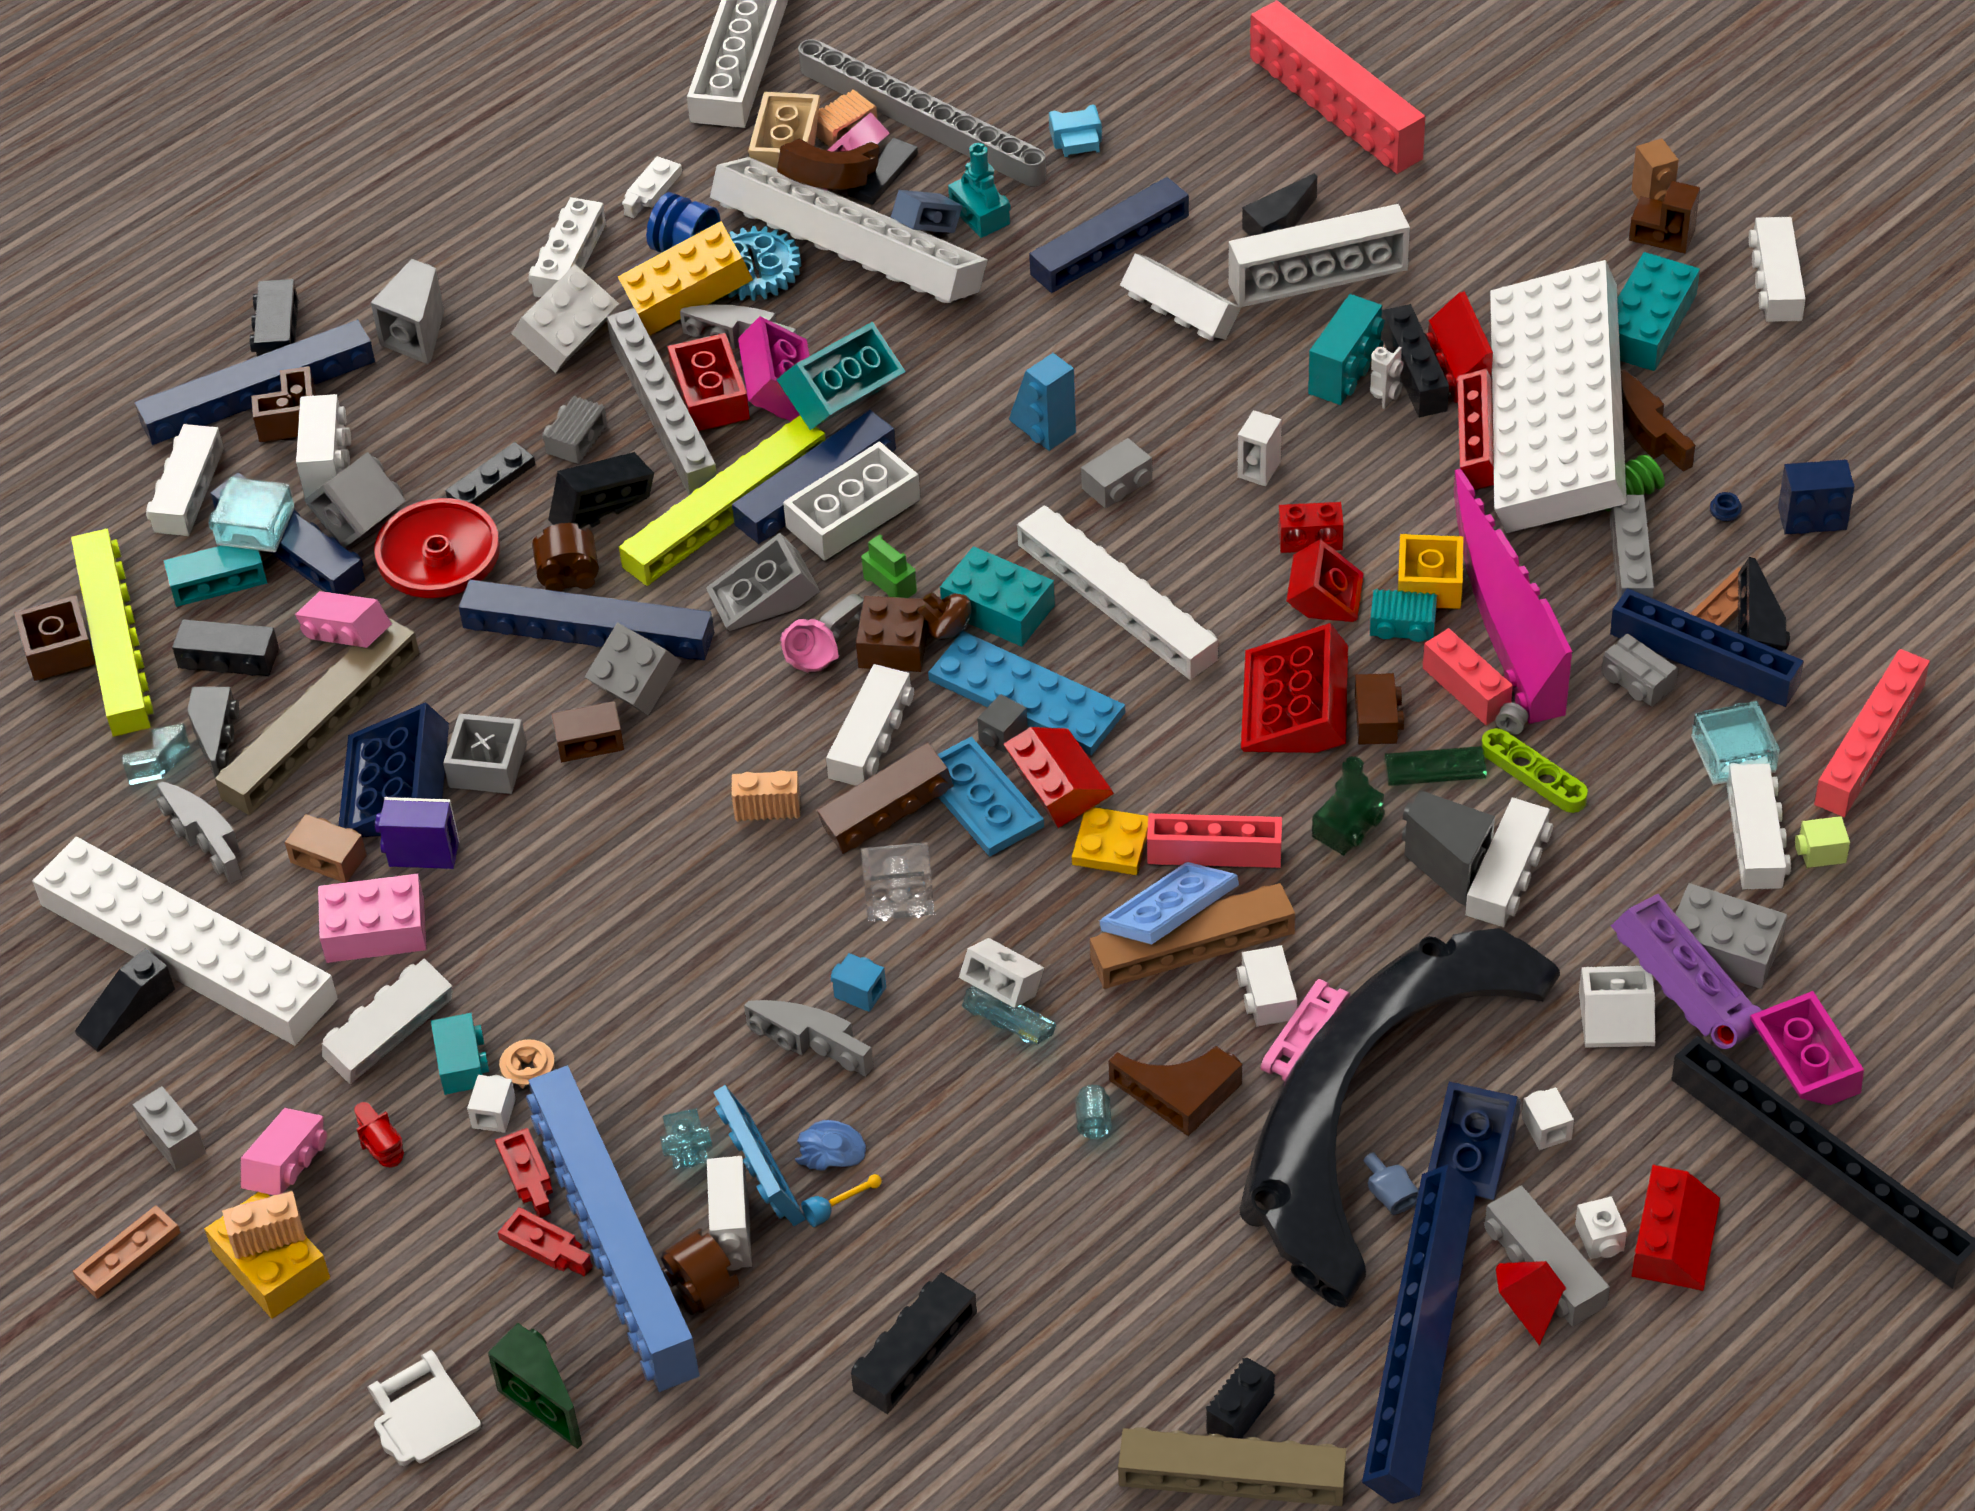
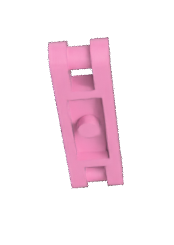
(1303, 1026)

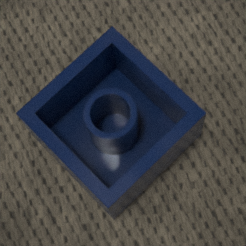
(1815, 496)

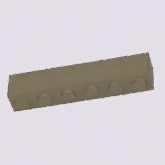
(1232, 1466)

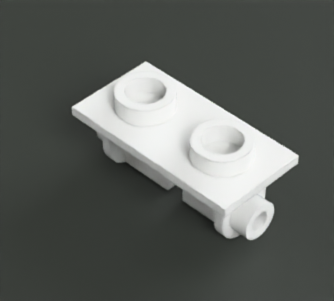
(1386, 374)

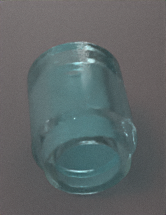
(1093, 1112)

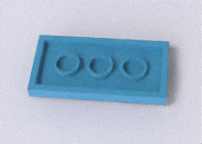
(986, 799)
(758, 1156)

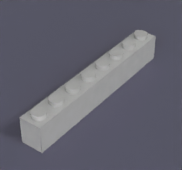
(661, 400)

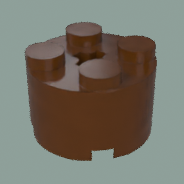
(565, 557)
(698, 1271)

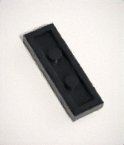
(891, 163)

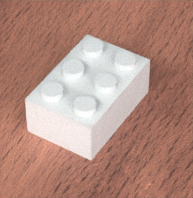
(564, 318)
(321, 441)

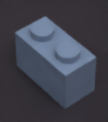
(926, 211)

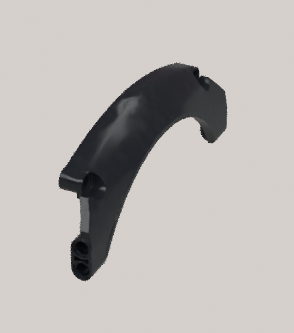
(1295, 1153)

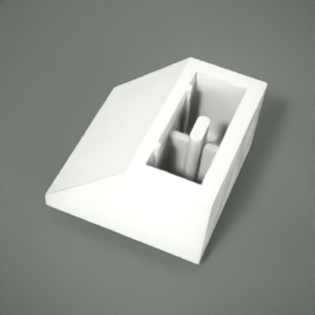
(1617, 1006)

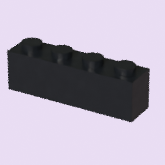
(1420, 370)
(913, 1342)

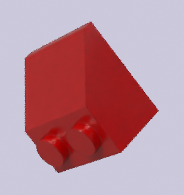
(1324, 584)

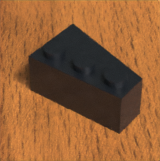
(598, 488)

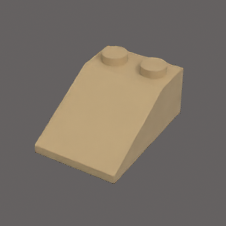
(781, 121)

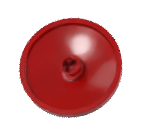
(437, 547)

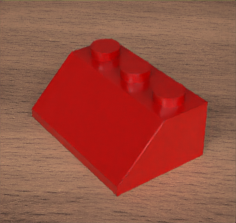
(1459, 341)
(1057, 772)
(1676, 1229)

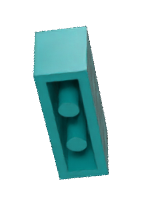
(213, 573)

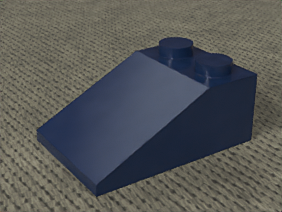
(1476, 1135)

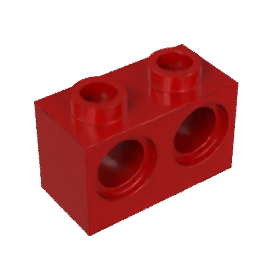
(1309, 522)

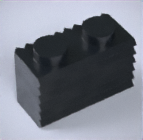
(1240, 1400)

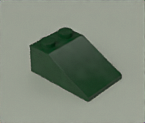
(531, 1380)

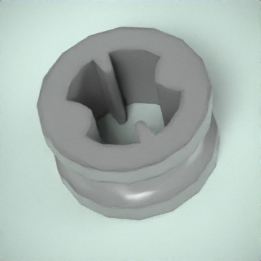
(1512, 718)

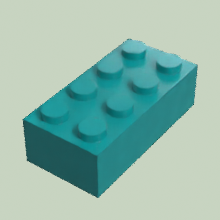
(1653, 308)
(840, 375)

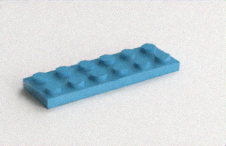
(1052, 701)

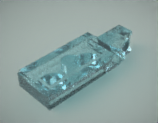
(1020, 1020)

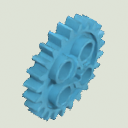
(774, 258)

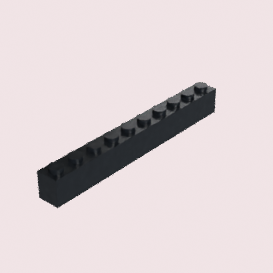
(1825, 1161)

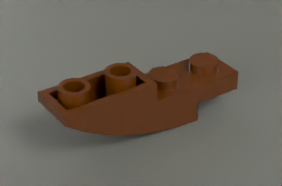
(1650, 429)

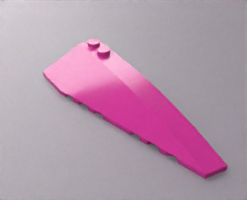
(1517, 622)

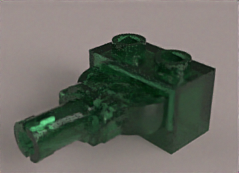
(1349, 811)

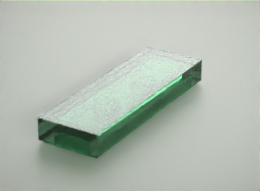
(1435, 766)

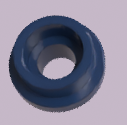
(1725, 506)

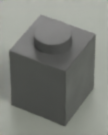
(1001, 722)

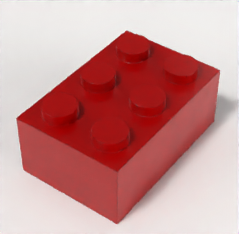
(709, 381)

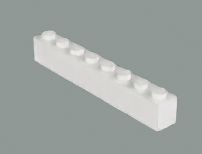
(1118, 592)

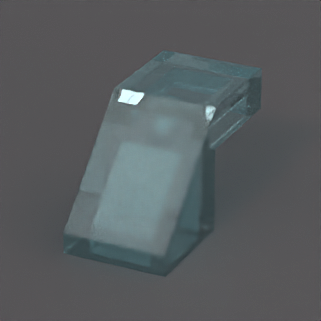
(169, 747)

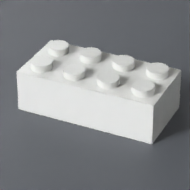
(851, 500)

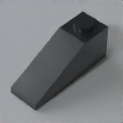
(1280, 208)
(1759, 610)
(127, 997)

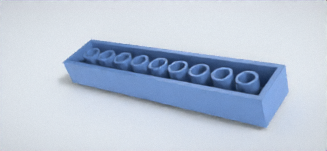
(612, 1229)

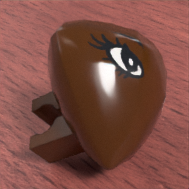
(946, 616)

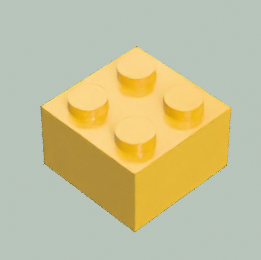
(1432, 566)

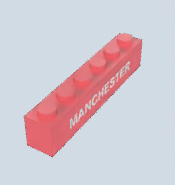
(1871, 733)

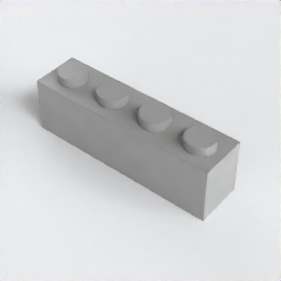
(1631, 547)
(1533, 1237)

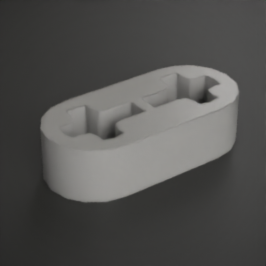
(844, 616)

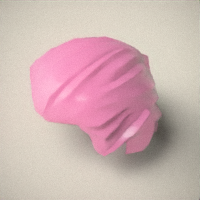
(809, 645)

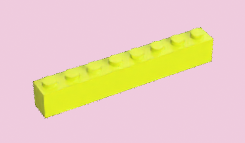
(709, 508)
(111, 632)

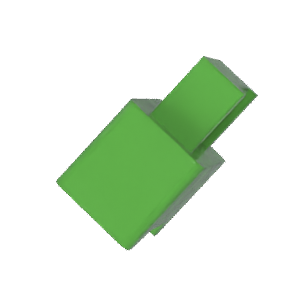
(888, 569)

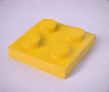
(1111, 841)

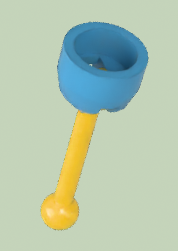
(819, 1209)

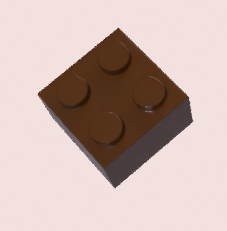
(891, 633)
(54, 638)

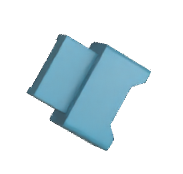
(1076, 130)

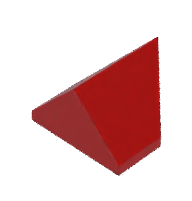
(1531, 1293)

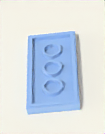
(1169, 902)

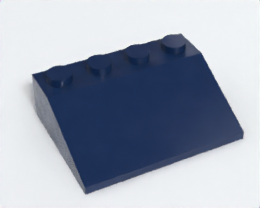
(393, 760)

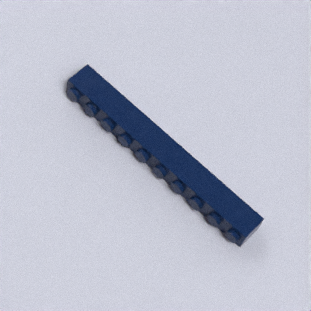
(1419, 1335)

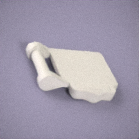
(424, 1418)

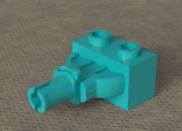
(981, 203)

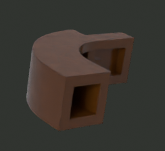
(827, 168)

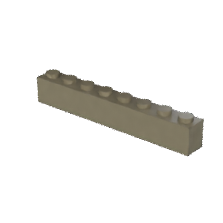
(315, 718)

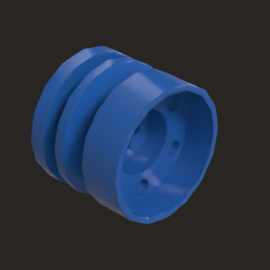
(676, 220)

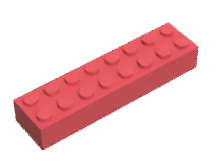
(1337, 87)

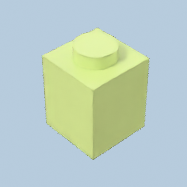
(1823, 842)

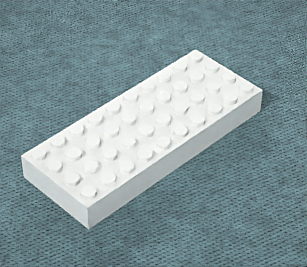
(1557, 397)

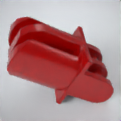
(378, 1135)

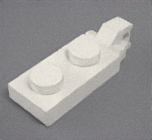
(651, 185)

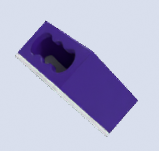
(418, 832)

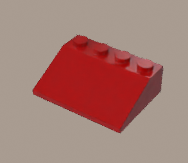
(1296, 693)

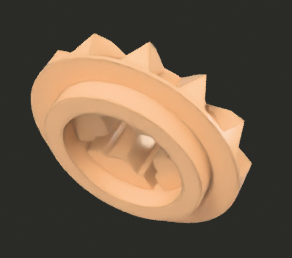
(525, 1052)

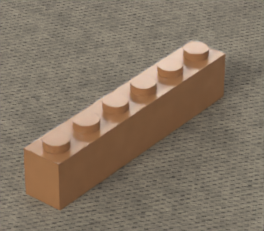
(1214, 931)

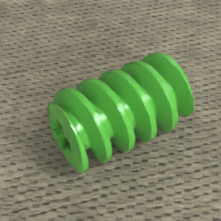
(1642, 476)

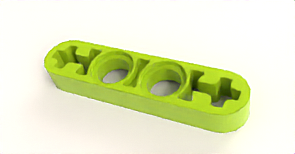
(1538, 766)

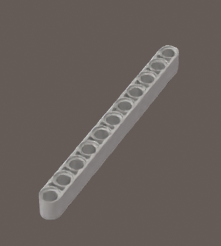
(922, 111)

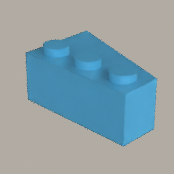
(1046, 402)

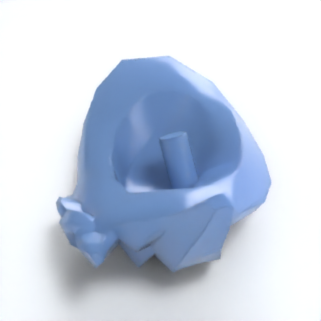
(830, 1144)

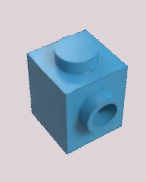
(858, 981)

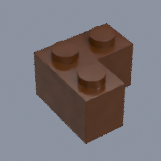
(1667, 222)
(278, 412)

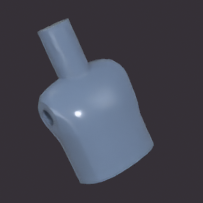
(1391, 1185)

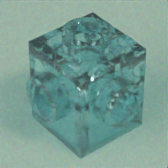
(685, 1139)

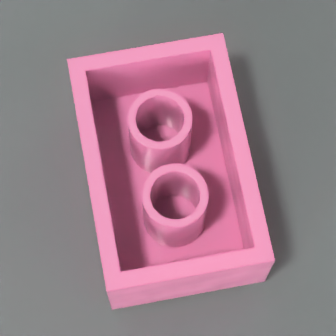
(371, 918)

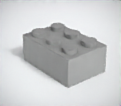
(1734, 932)

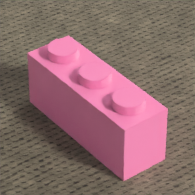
(343, 619)
(282, 1152)

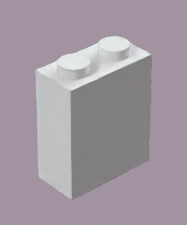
(729, 1209)

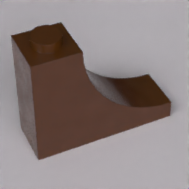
(1180, 1092)

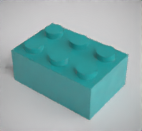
(1345, 349)
(1002, 595)

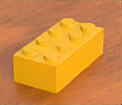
(685, 276)

